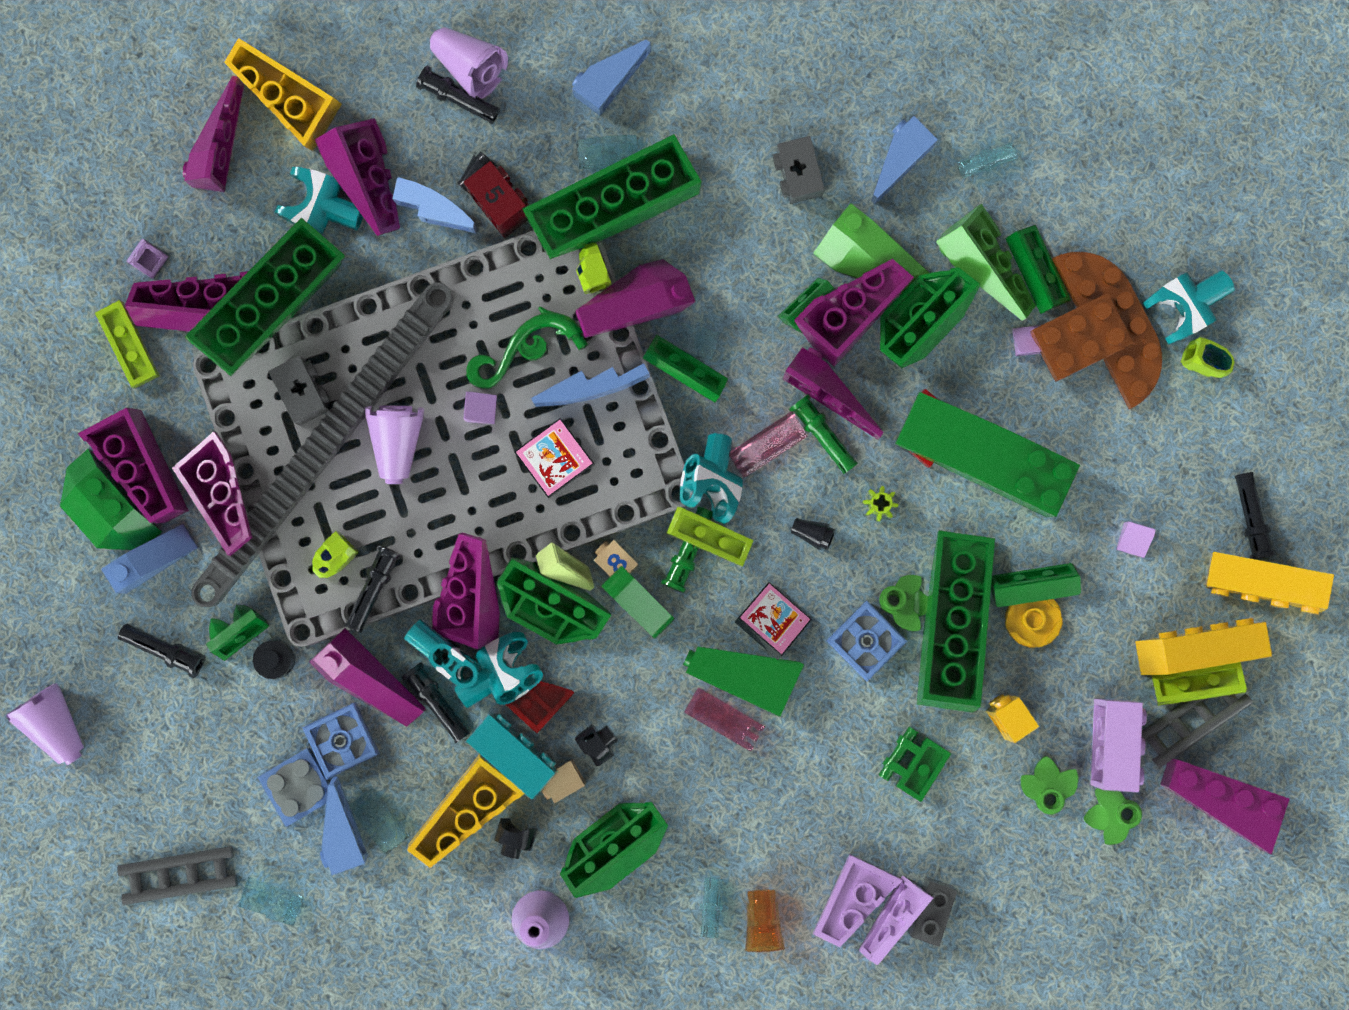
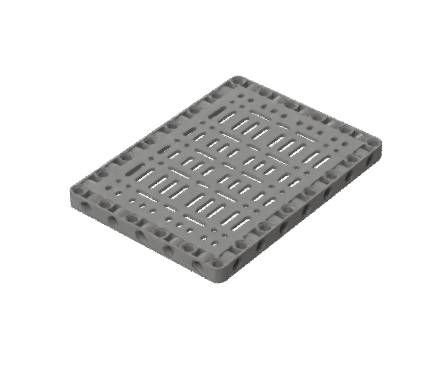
(348, 326)

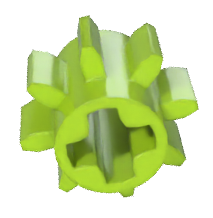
(887, 498)

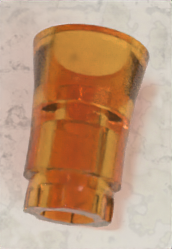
(763, 922)

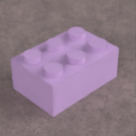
(1117, 745)

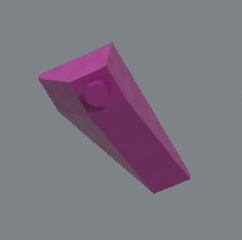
(212, 151)
(357, 163)
(638, 297)
(844, 315)
(817, 379)
(214, 488)
(468, 601)
(359, 673)

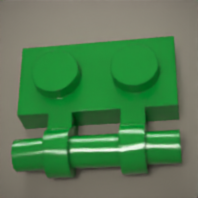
(921, 770)

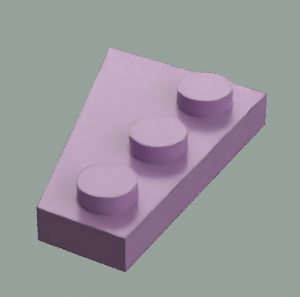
(853, 898)
(895, 918)

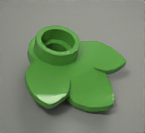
(910, 602)
(1049, 780)
(1108, 815)

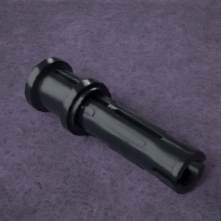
(446, 90)
(1256, 529)
(377, 575)
(174, 655)
(457, 731)

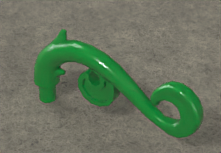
(547, 318)

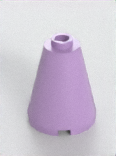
(469, 60)
(394, 439)
(49, 724)
(540, 919)

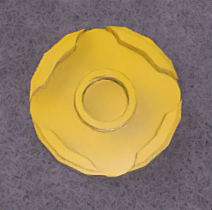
(1023, 622)

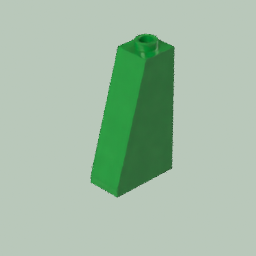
(747, 676)

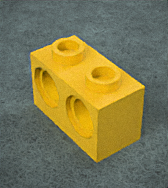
(1011, 717)

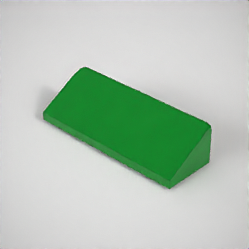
(1033, 268)
(1035, 585)

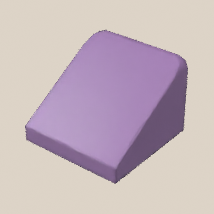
(147, 258)
(1024, 342)
(480, 408)
(1135, 539)

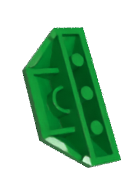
(925, 314)
(103, 507)
(549, 606)
(613, 848)

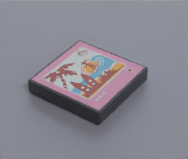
(554, 458)
(773, 621)

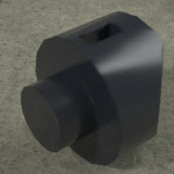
(273, 659)
(597, 743)
(514, 839)

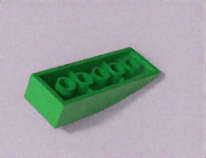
(614, 198)
(266, 297)
(988, 455)
(956, 622)

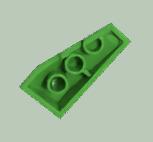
(859, 245)
(974, 249)

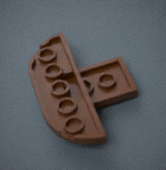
(1103, 326)

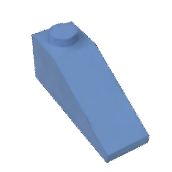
(606, 78)
(906, 149)
(149, 559)
(341, 839)

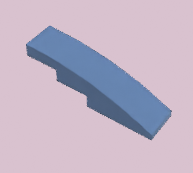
(578, 389)

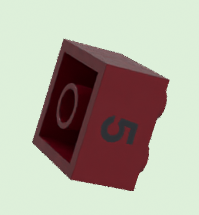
(494, 195)

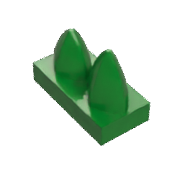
(815, 290)
(227, 639)

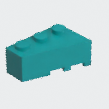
(513, 754)

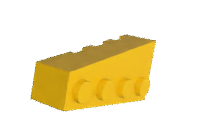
(284, 93)
(465, 809)

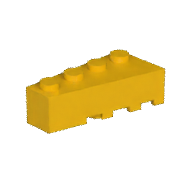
(1270, 582)
(1204, 648)

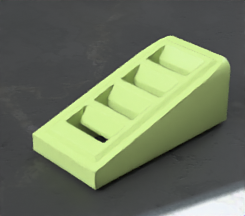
(563, 567)

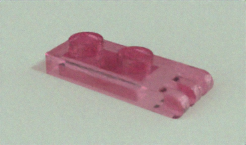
(767, 444)
(722, 718)

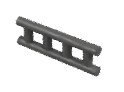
(1190, 738)
(193, 884)

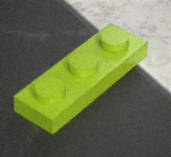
(127, 344)
(710, 536)
(1199, 684)

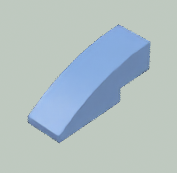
(432, 206)

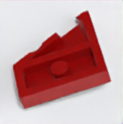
(540, 704)

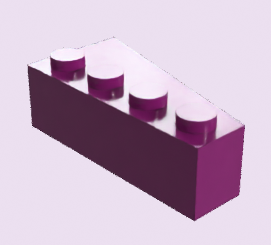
(176, 304)
(136, 463)
(1234, 804)

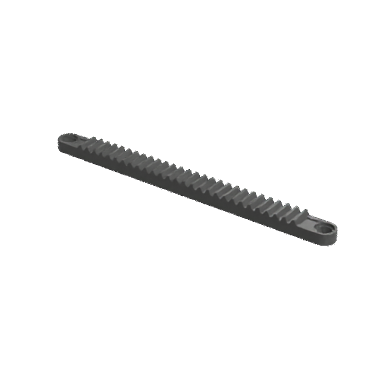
(325, 441)

